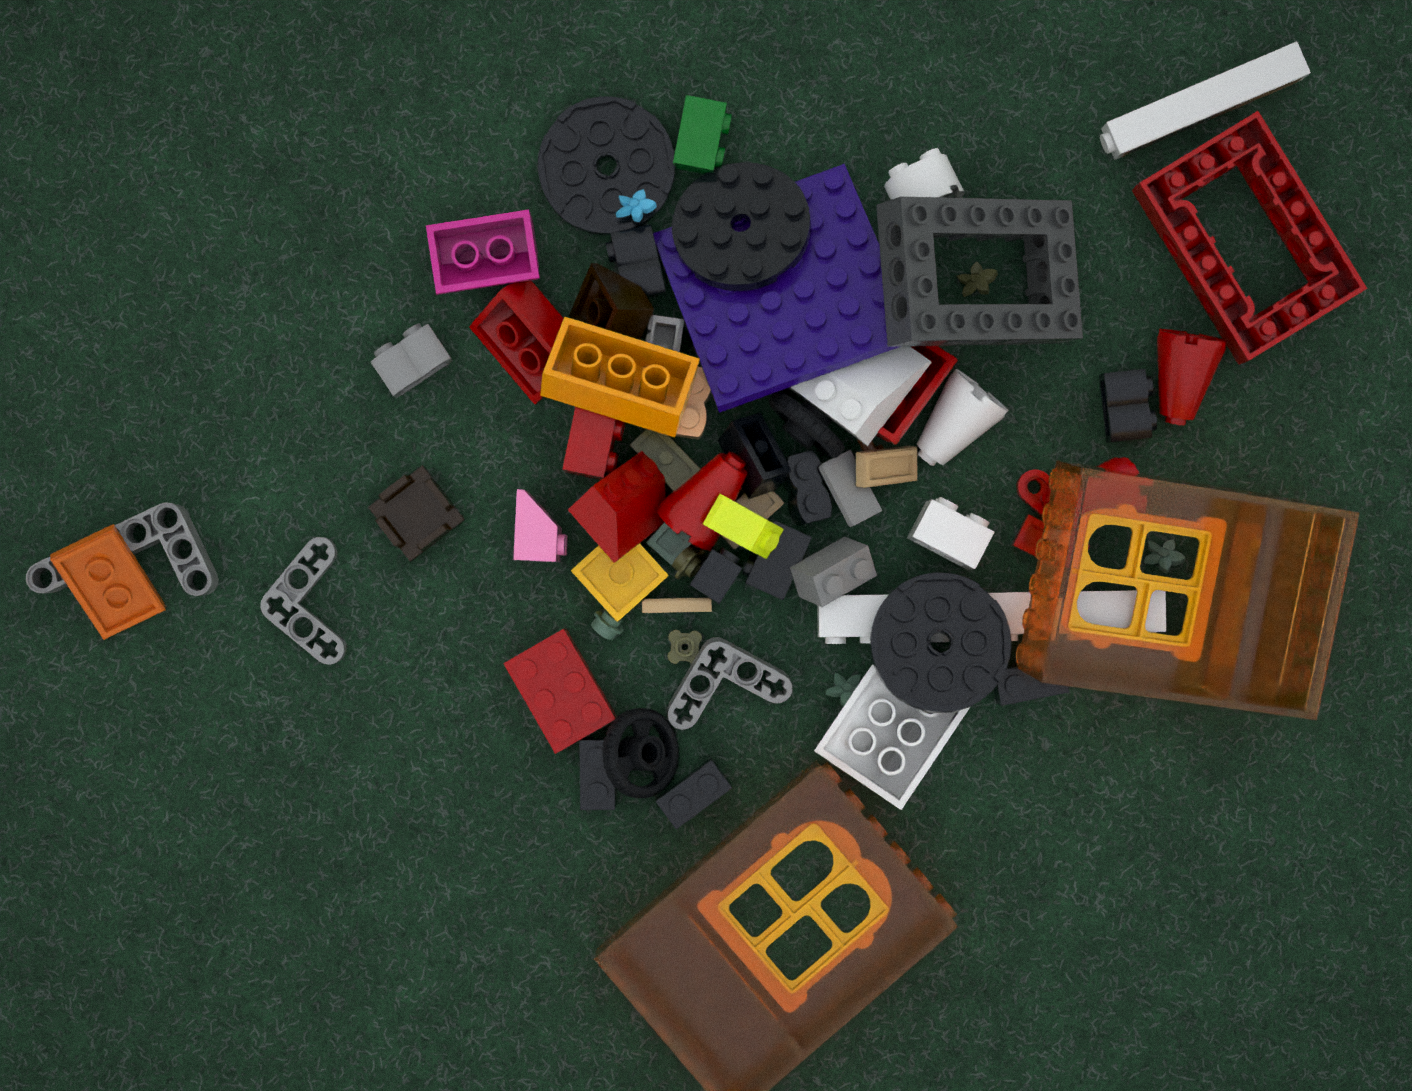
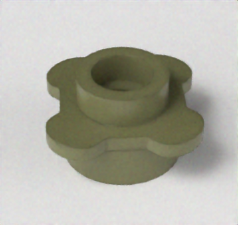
(688, 562)
(677, 640)

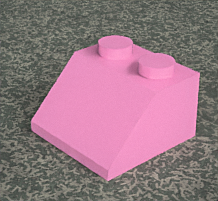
(536, 532)

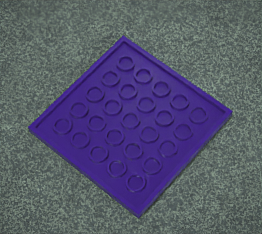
(803, 324)

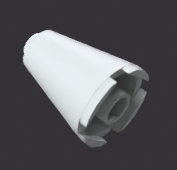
(958, 419)

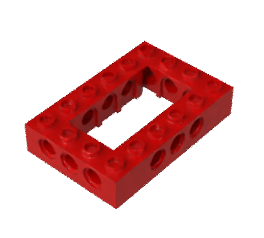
(1291, 211)

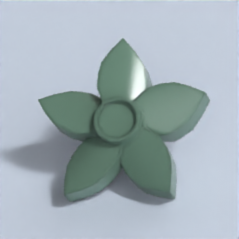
(1164, 556)
(843, 688)

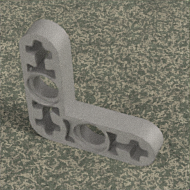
(294, 596)
(728, 669)

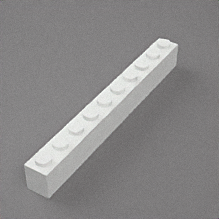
(855, 613)

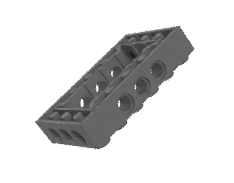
(910, 277)

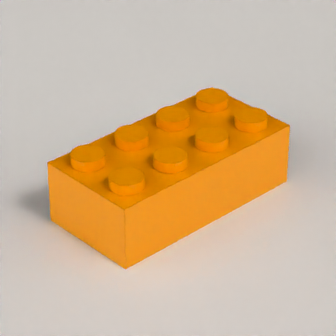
(619, 376)

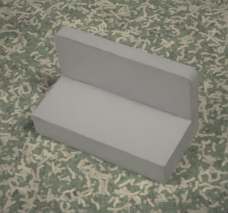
(853, 501)

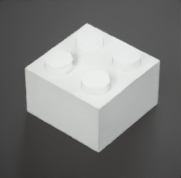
(950, 533)

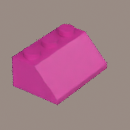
(483, 252)

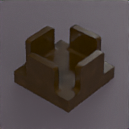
(415, 513)

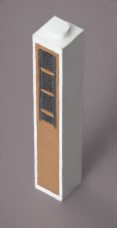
(1204, 101)

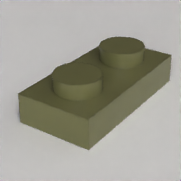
(667, 455)

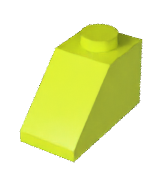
(743, 526)

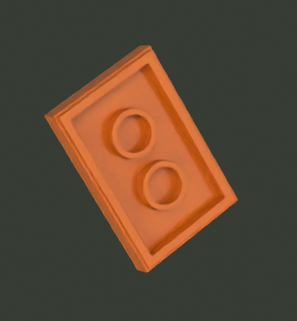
(108, 581)

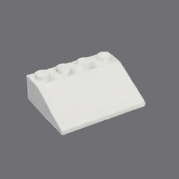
(866, 392)
(886, 740)

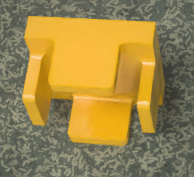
(622, 583)

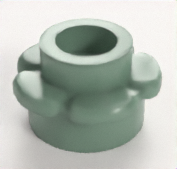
(606, 625)

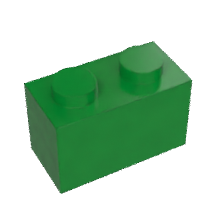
(700, 135)

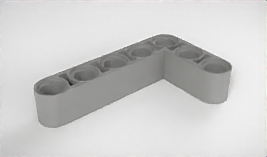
(155, 533)

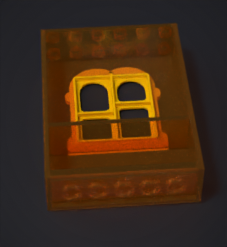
(1256, 603)
(712, 983)

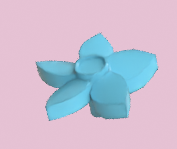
(635, 206)

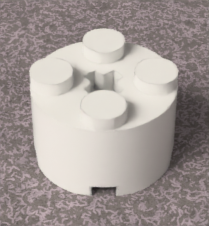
(925, 178)

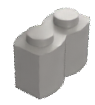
(410, 360)

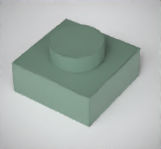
(668, 543)

